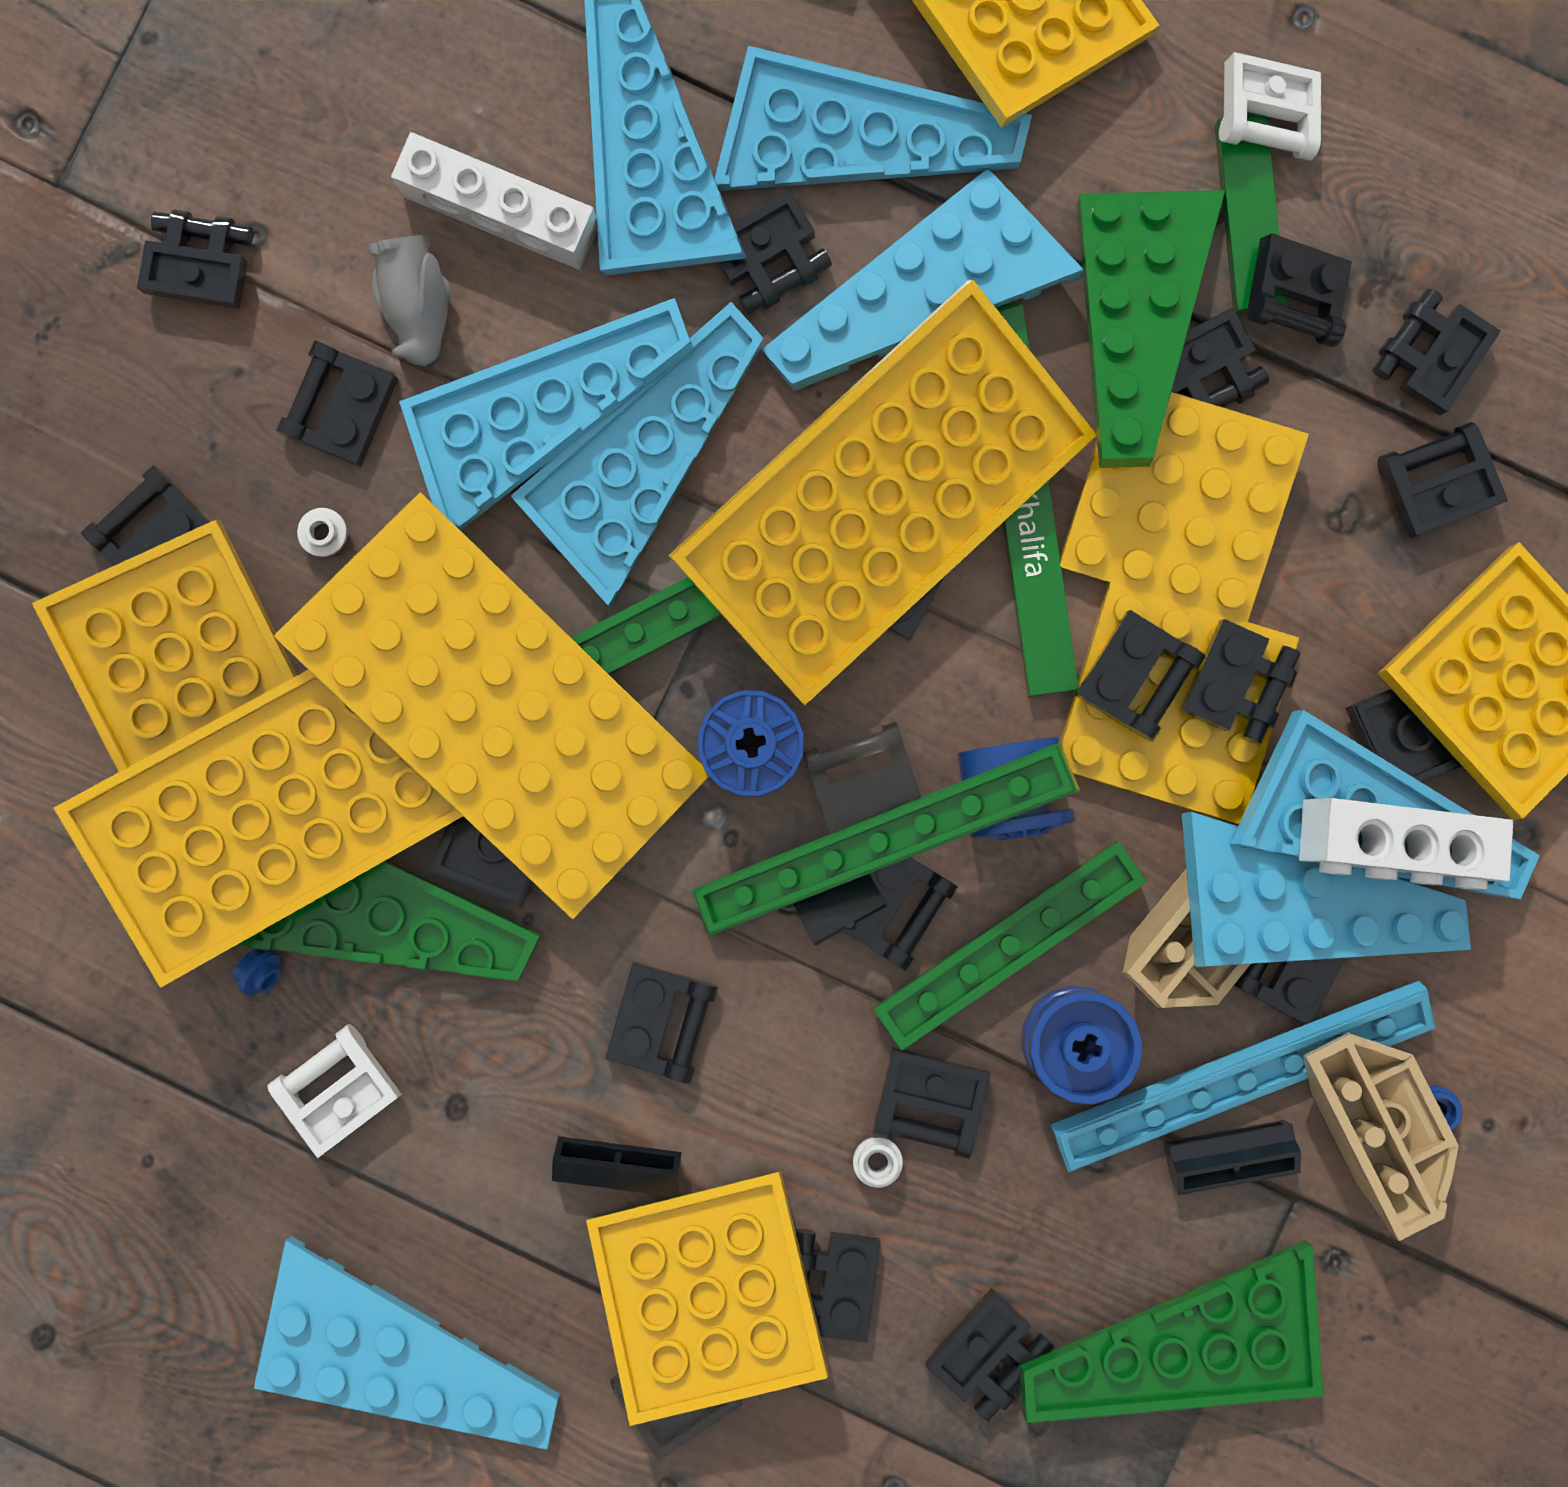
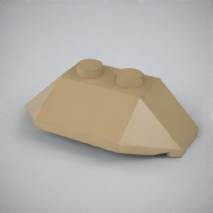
(1163, 957)
(1386, 1129)

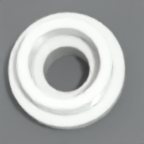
(333, 542)
(877, 1177)

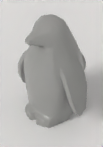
(411, 296)

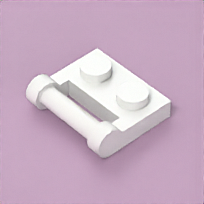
(1274, 92)
(342, 1105)

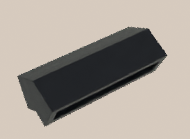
(1233, 1157)
(616, 1174)

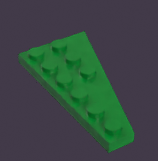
(1140, 288)
(405, 922)
(1213, 1346)

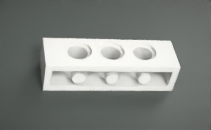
(495, 201)
(1478, 843)

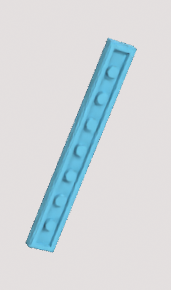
(1234, 1078)

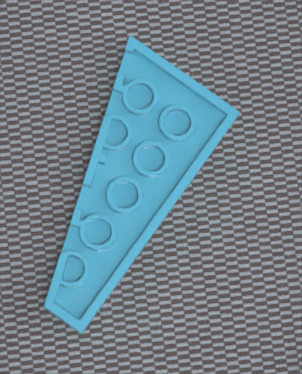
(835, 125)
(649, 168)
(972, 236)
(513, 418)
(620, 477)
(1323, 763)
(1281, 909)
(377, 1355)

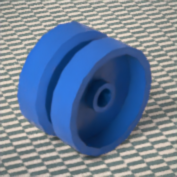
(1104, 1063)

